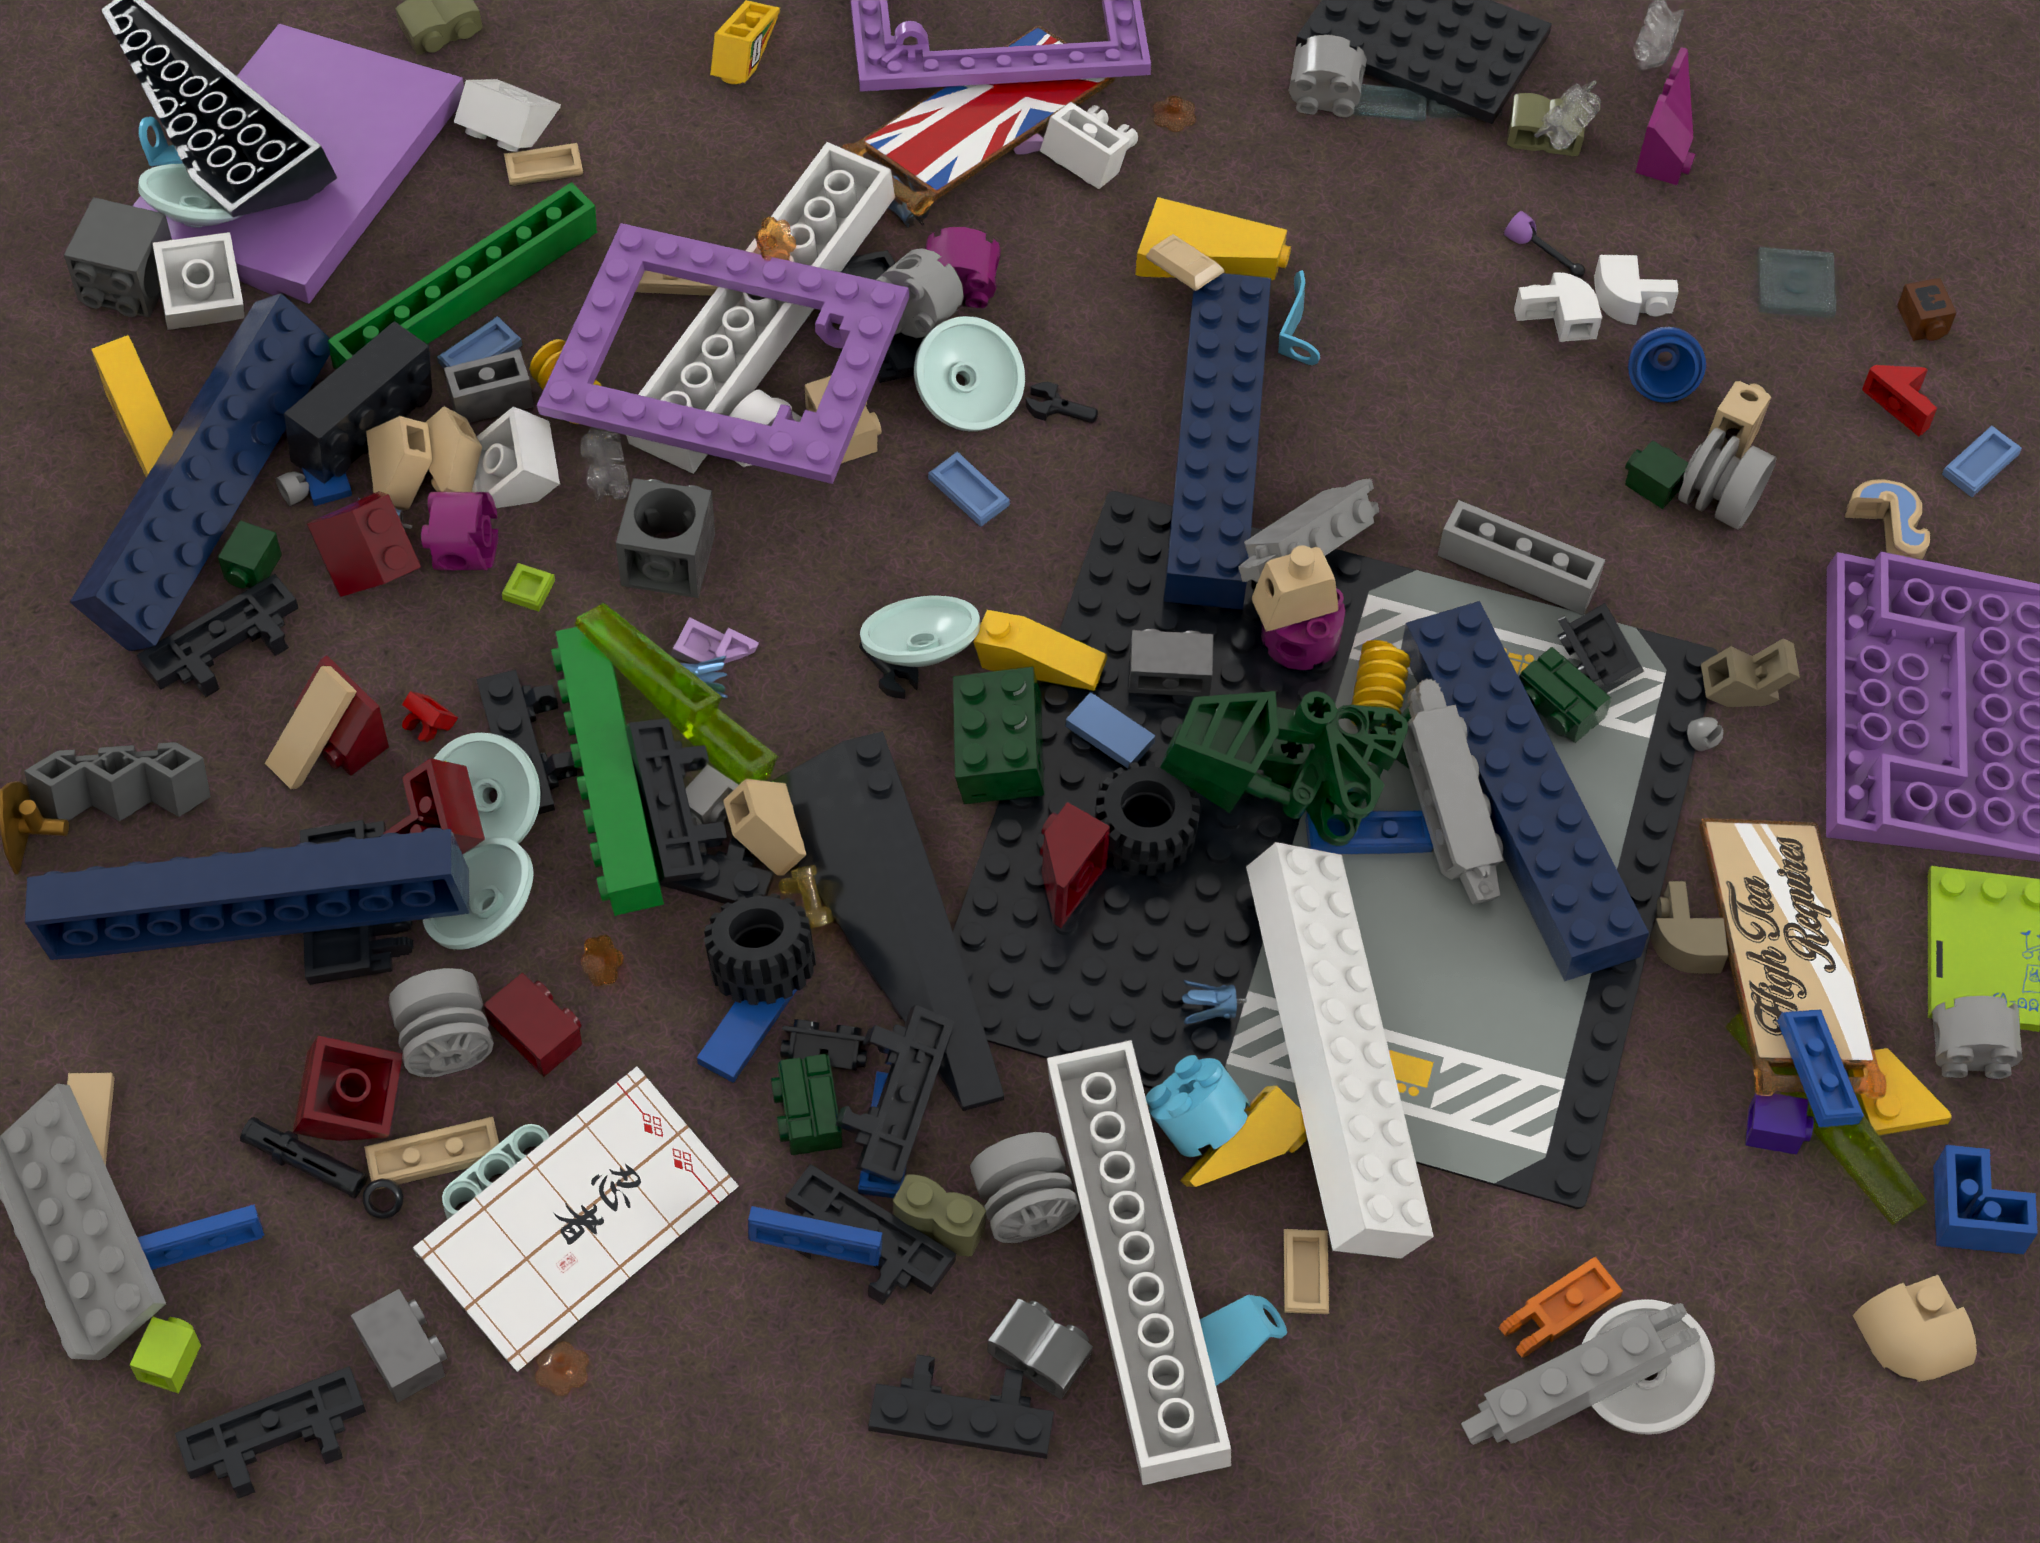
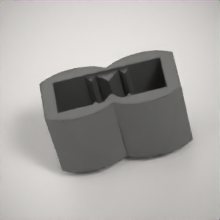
(1040, 1347)

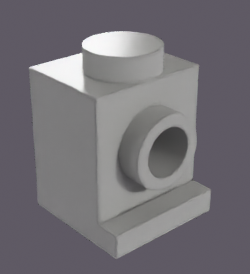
(707, 795)

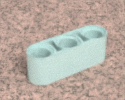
(495, 1162)

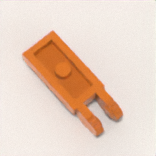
(1564, 1305)

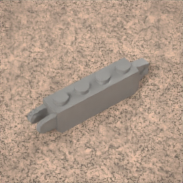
(1320, 522)
(1451, 793)
(1579, 1378)

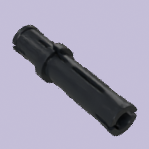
(261, 1136)

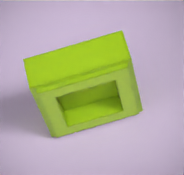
(528, 587)

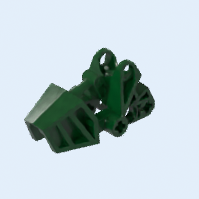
(1235, 736)

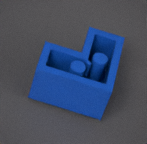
(1972, 1212)

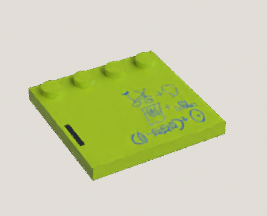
(1984, 939)

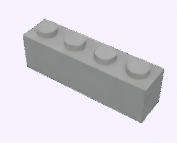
(1520, 557)

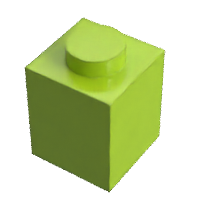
(166, 1353)

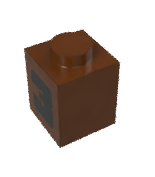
(1926, 309)

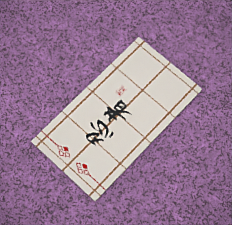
(575, 1218)

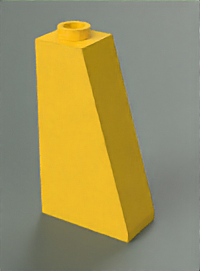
(1232, 242)
(133, 400)

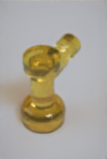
(804, 883)

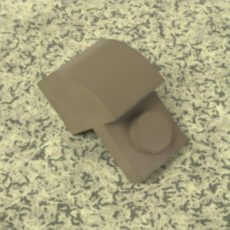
(1748, 680)
(1687, 942)

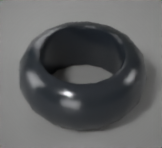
(371, 1209)

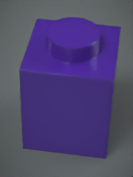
(1778, 1123)

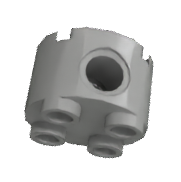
(1327, 75)
(932, 288)
(1977, 1036)

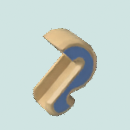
(1900, 511)

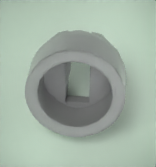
(292, 487)
(1704, 733)

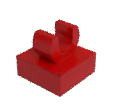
(429, 712)

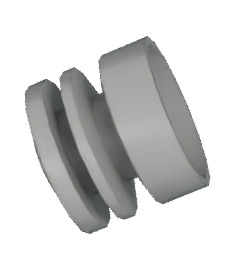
(1726, 478)
(440, 1022)
(1024, 1187)

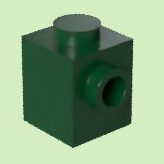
(1655, 473)
(249, 555)

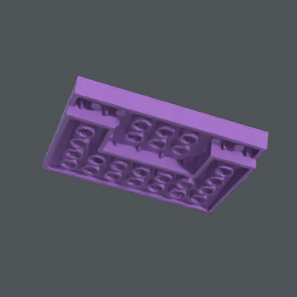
(373, 125)
(1932, 707)

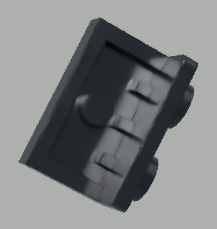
(1601, 648)

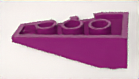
(1670, 128)

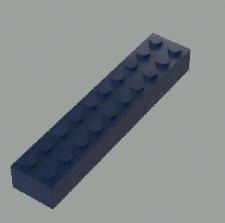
(1218, 442)
(202, 474)
(1533, 802)
(248, 894)

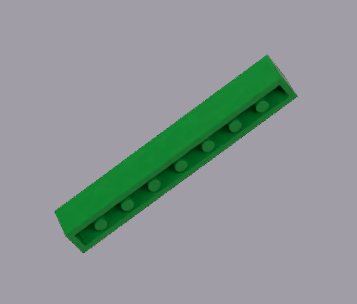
(478, 273)
(608, 776)

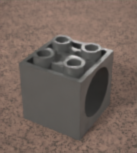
(115, 258)
(673, 563)

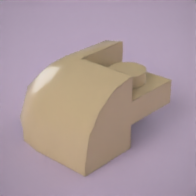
(1918, 1330)

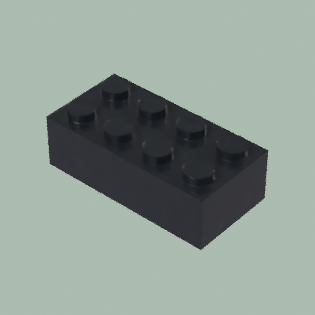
(370, 388)

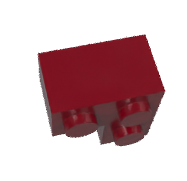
(444, 799)

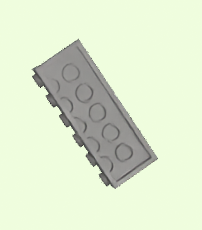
(74, 1228)

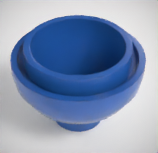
(1669, 379)

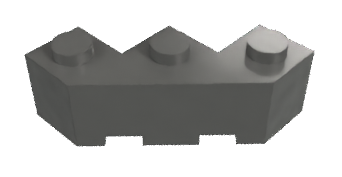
(118, 781)

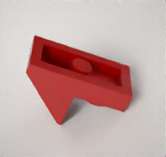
(1898, 393)

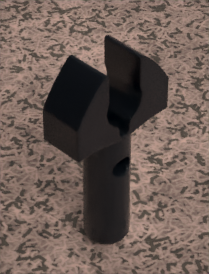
(1055, 404)
(887, 683)

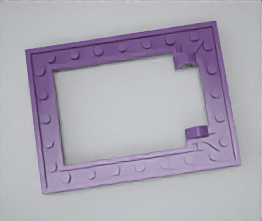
(890, 65)
(807, 448)

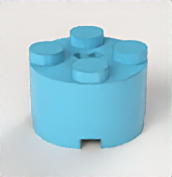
(1198, 1105)

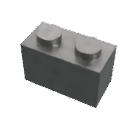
(489, 386)
(1171, 663)
(399, 1345)

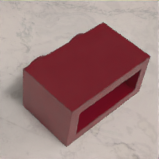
(534, 1023)

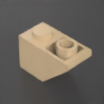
(453, 451)
(399, 458)
(766, 823)

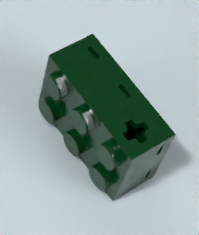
(998, 735)

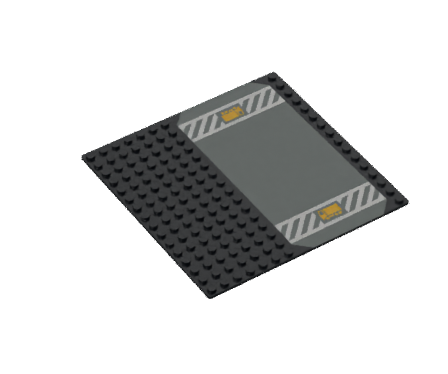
(1486, 1040)

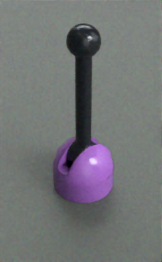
(1523, 230)

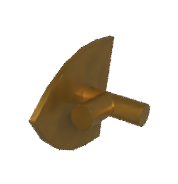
(19, 819)

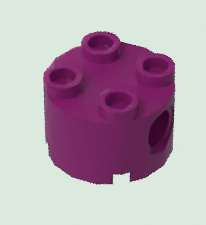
(971, 258)
(461, 530)
(1308, 641)

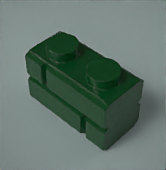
(1564, 695)
(808, 1104)

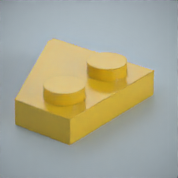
(1906, 1100)

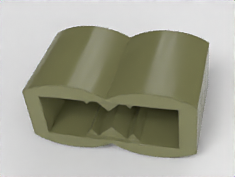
(437, 22)
(1526, 120)
(946, 1217)

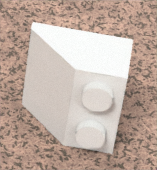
(504, 113)
(198, 280)
(516, 459)

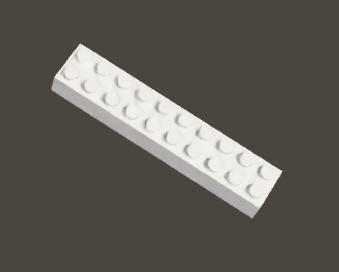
(743, 333)
(1338, 1053)
(1138, 1264)

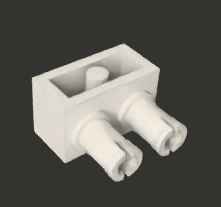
(1087, 144)

